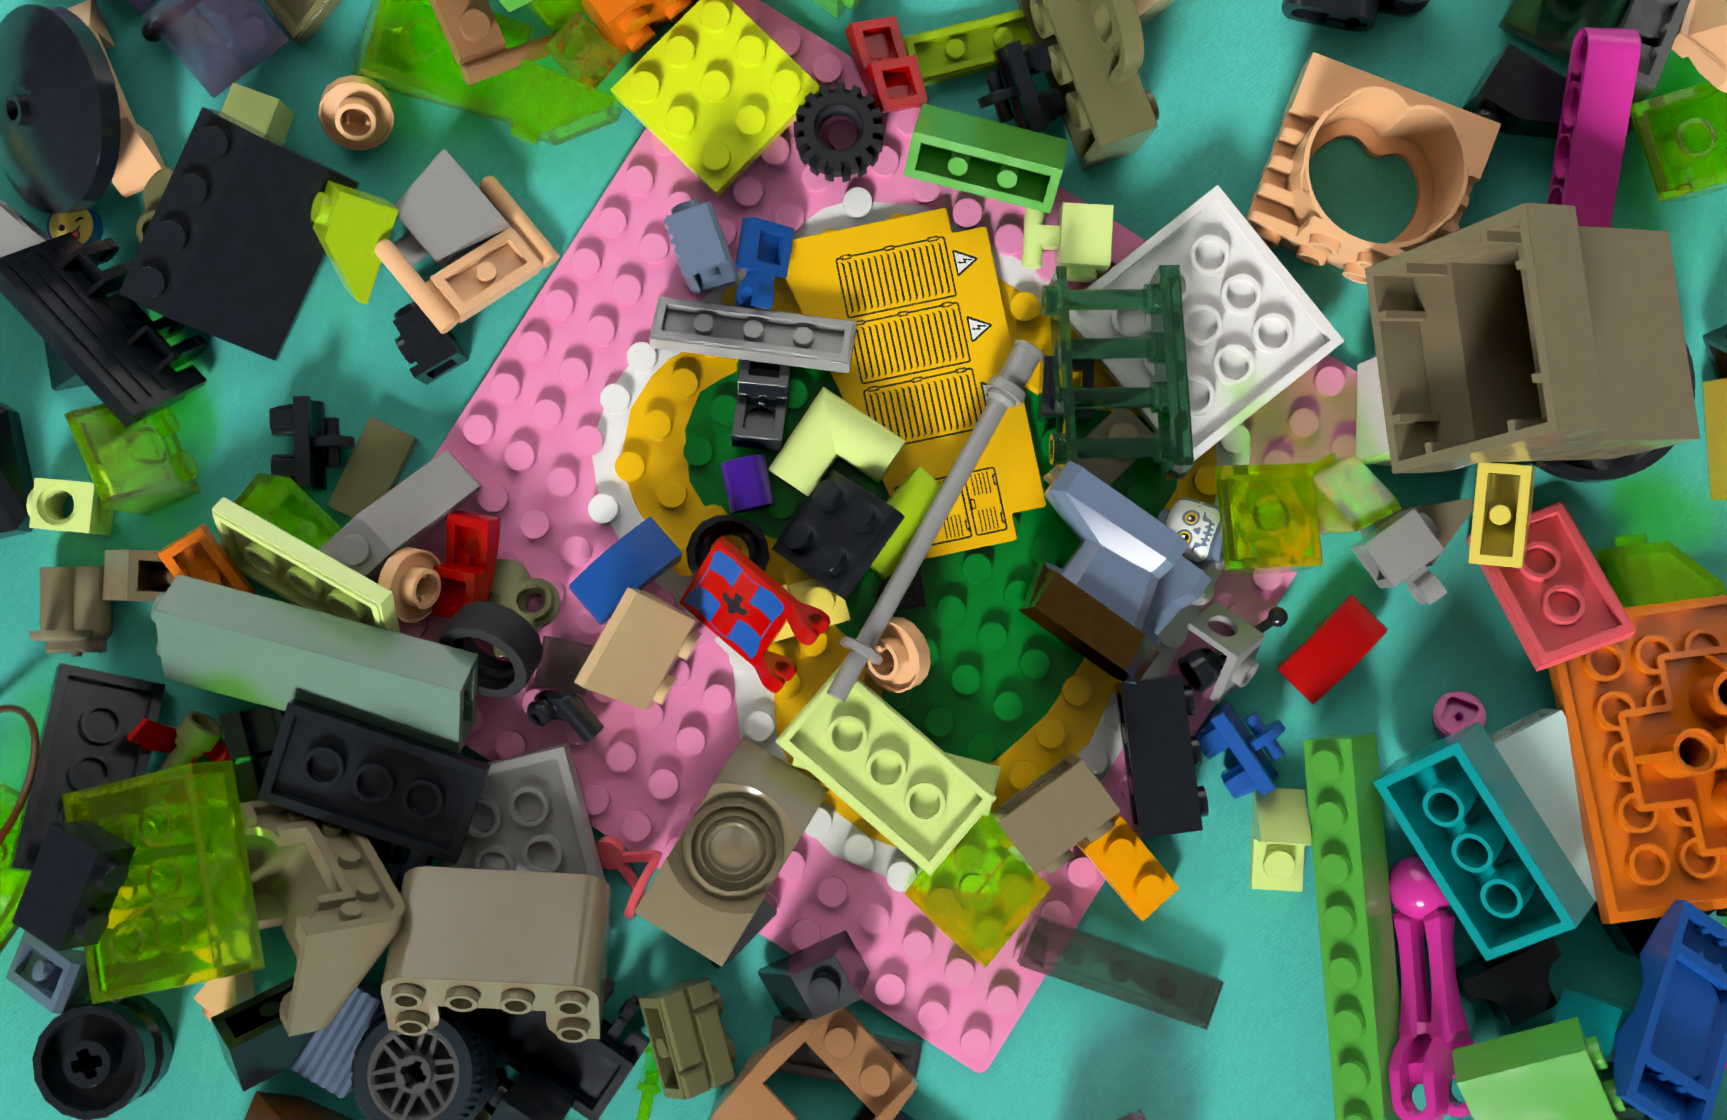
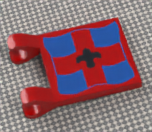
(750, 611)

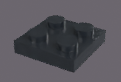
(838, 533)

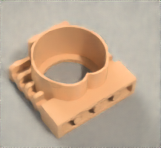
(1336, 101)

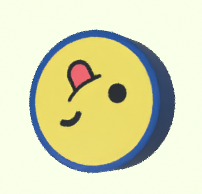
(83, 225)

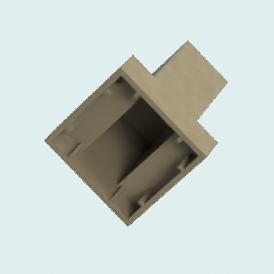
(1530, 343)

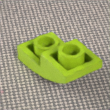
(913, 501)

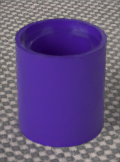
(747, 484)

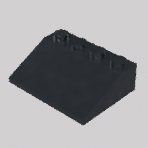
(234, 236)

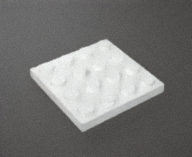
(1242, 314)

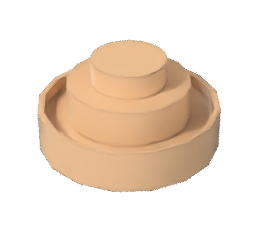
(356, 112)
(412, 582)
(904, 657)

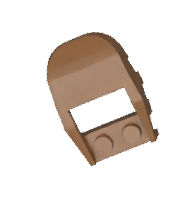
(846, 1049)

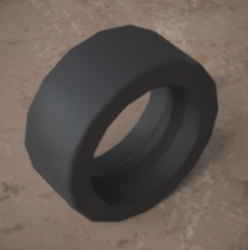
(505, 631)

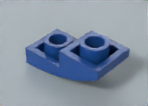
(629, 563)

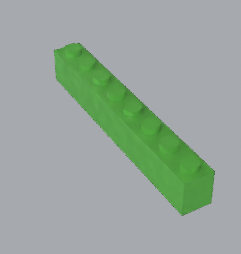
(1354, 921)

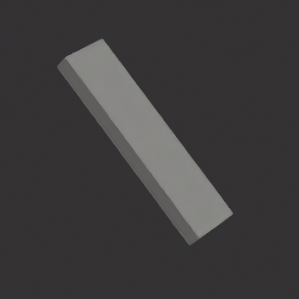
(753, 334)

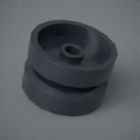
(102, 1056)

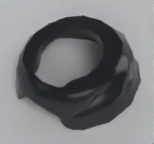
(721, 525)

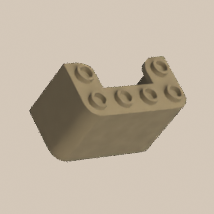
(500, 945)

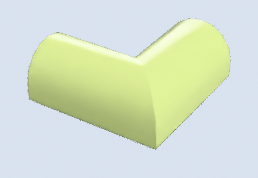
(831, 431)

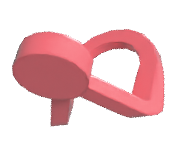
(614, 855)

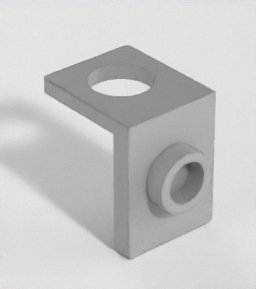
(1239, 648)

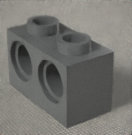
(1658, 27)

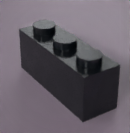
(1161, 756)

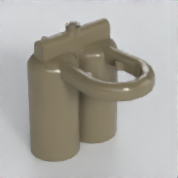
(73, 611)

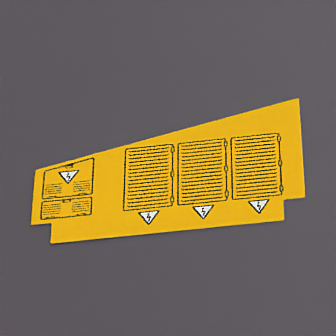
(923, 356)

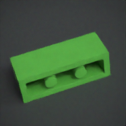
(986, 158)

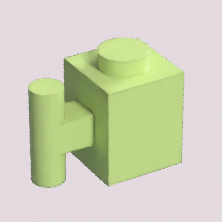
(1080, 240)

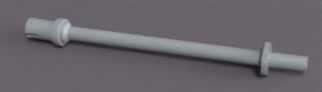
(1004, 393)

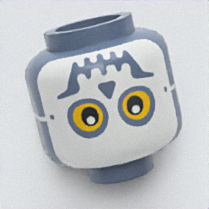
(1200, 527)

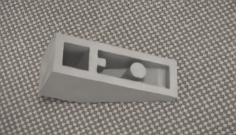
(402, 516)

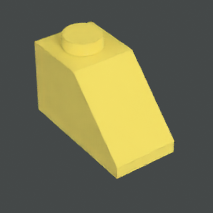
(1501, 514)

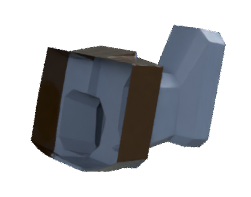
(1118, 582)

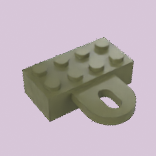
(1096, 66)

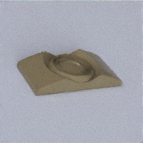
(731, 851)

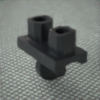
(1014, 91)
(315, 442)

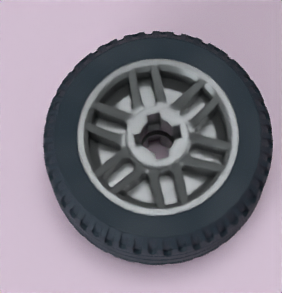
(427, 1075)

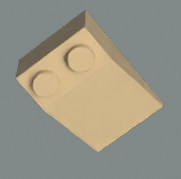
(640, 650)

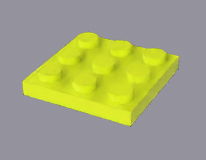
(715, 91)

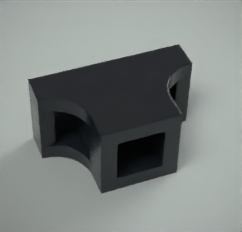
(1513, 983)

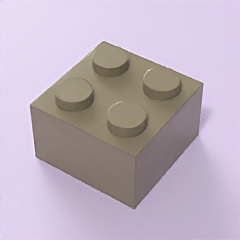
(1057, 814)

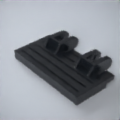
(99, 336)
(585, 1069)

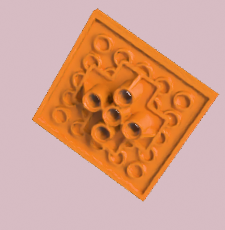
(1645, 814)

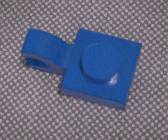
(765, 255)

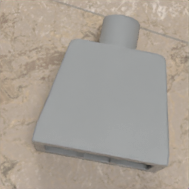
(445, 214)

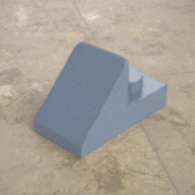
(48, 975)

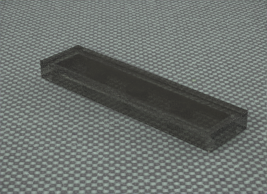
(1120, 971)

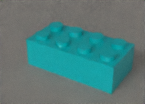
(1484, 843)

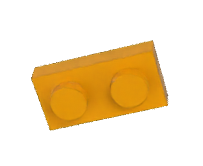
(1130, 868)

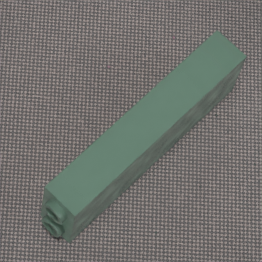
(290, 652)

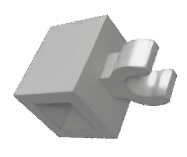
(1400, 553)

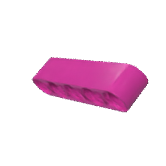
(1594, 122)

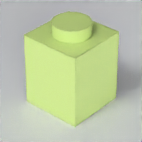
(259, 111)

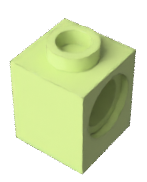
(46, 507)

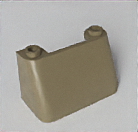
(329, 901)

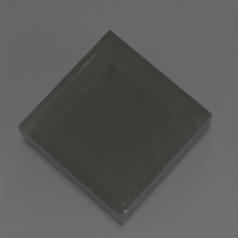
(561, 664)

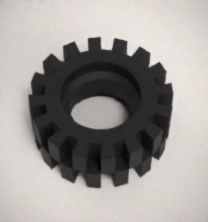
(832, 103)

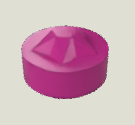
(1456, 712)

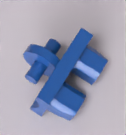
(1254, 768)

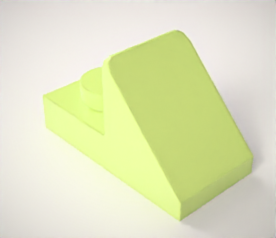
(1278, 839)

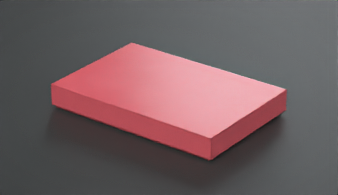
(1560, 596)

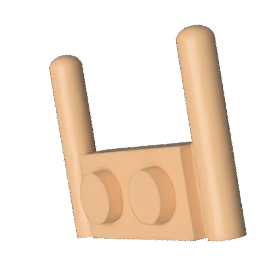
(481, 274)

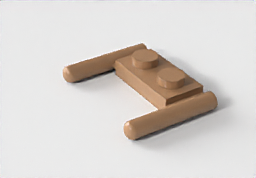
(478, 41)

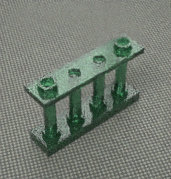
(1162, 346)

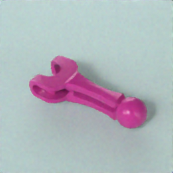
(1426, 1026)

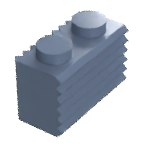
(700, 246)
(331, 1049)

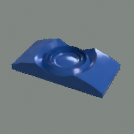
(1676, 1037)

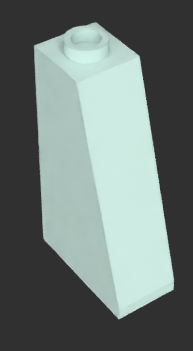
(1542, 763)

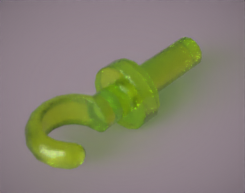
(648, 1088)

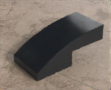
(761, 405)

